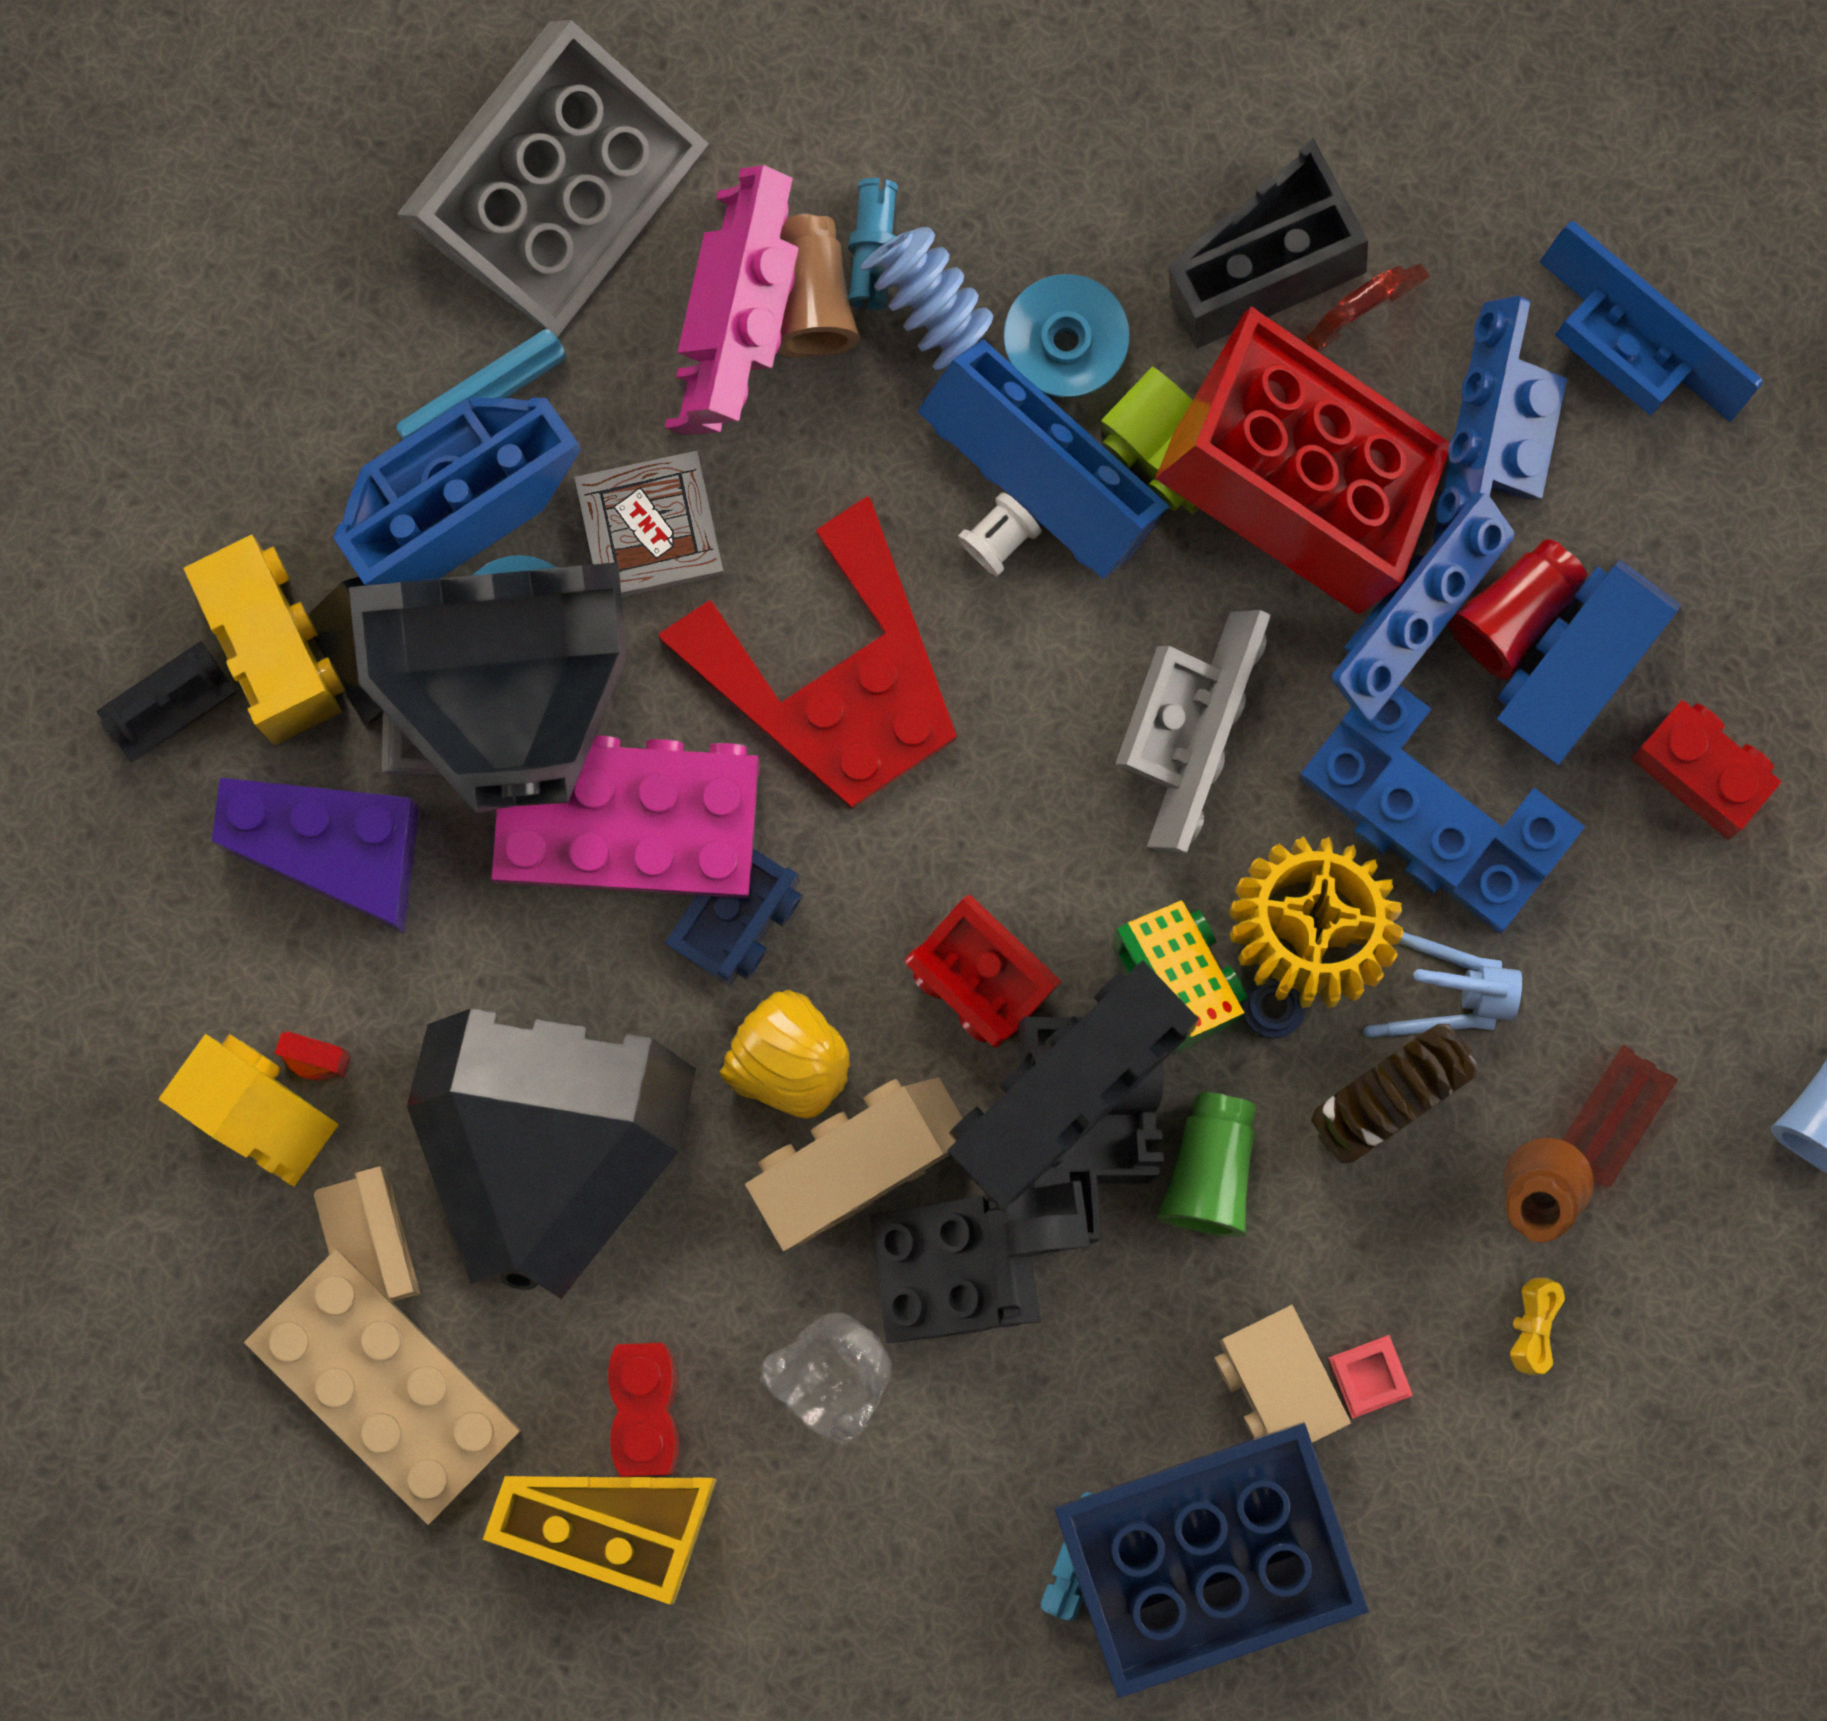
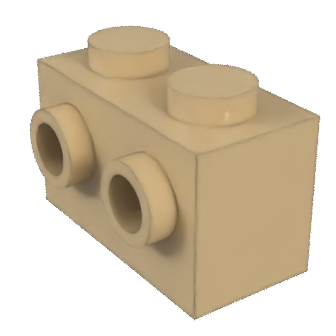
(1280, 1377)

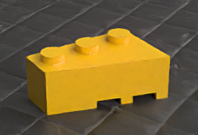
(265, 639)
(238, 1101)
(606, 1528)

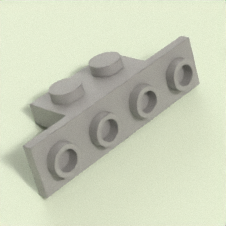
(1185, 724)

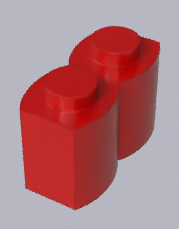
(643, 1389)

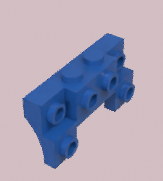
(1431, 824)

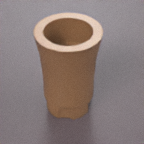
(818, 307)

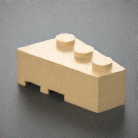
(854, 1160)

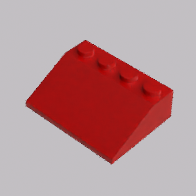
(1306, 463)

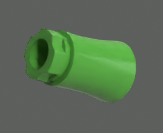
(1212, 1168)

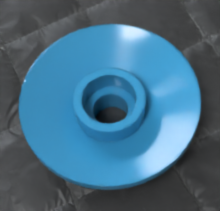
(1074, 306)

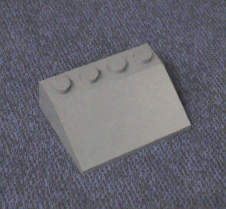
(554, 176)

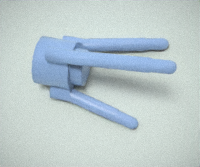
(1485, 988)

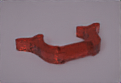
(1386, 285)

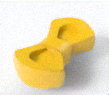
(1541, 1303)

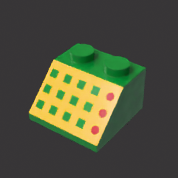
(1178, 952)

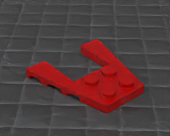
(865, 715)

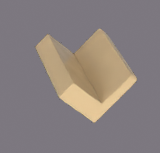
(367, 1228)

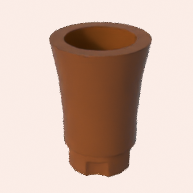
(1550, 1168)

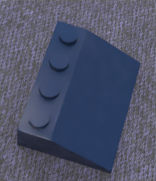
(1210, 1559)

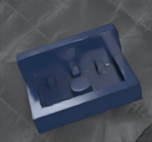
(726, 932)

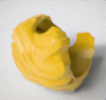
(787, 1056)

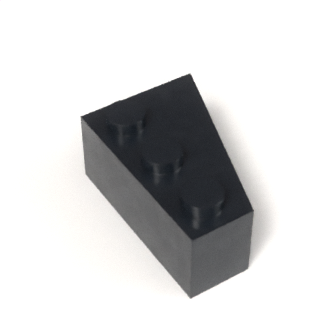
(1271, 252)

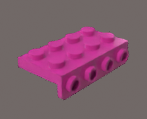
(640, 824)

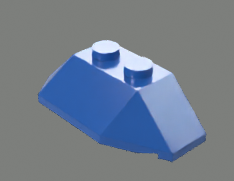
(454, 488)

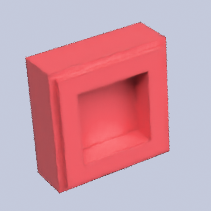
(1370, 1377)

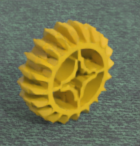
(1366, 924)

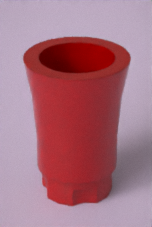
(1518, 608)

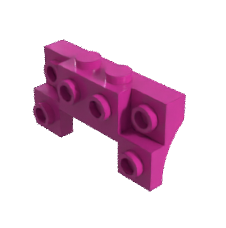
(736, 301)

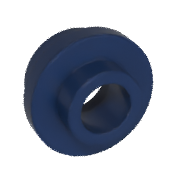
(1266, 1026)

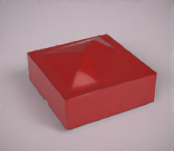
(312, 1057)

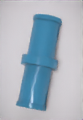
(872, 231)

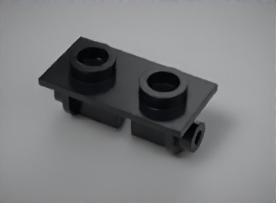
(165, 702)

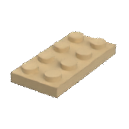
(382, 1386)

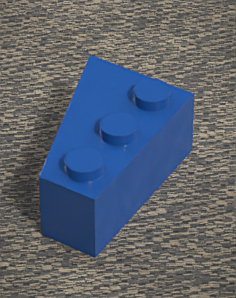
(1586, 659)

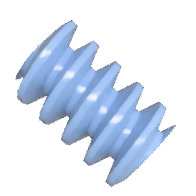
(930, 293)

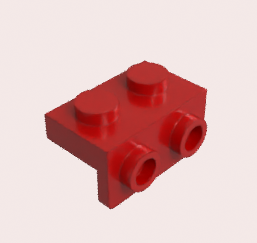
(981, 973)

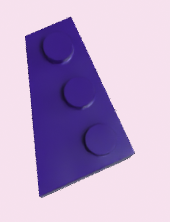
(326, 840)

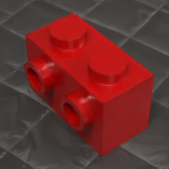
(1707, 768)

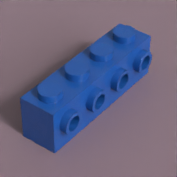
(1042, 459)

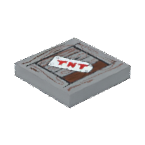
(651, 522)

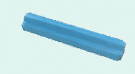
(494, 381)

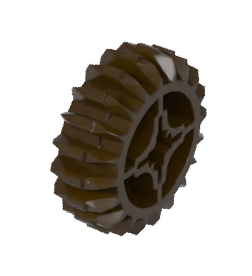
(1394, 1093)

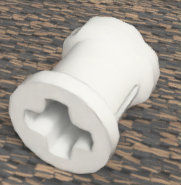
(999, 533)

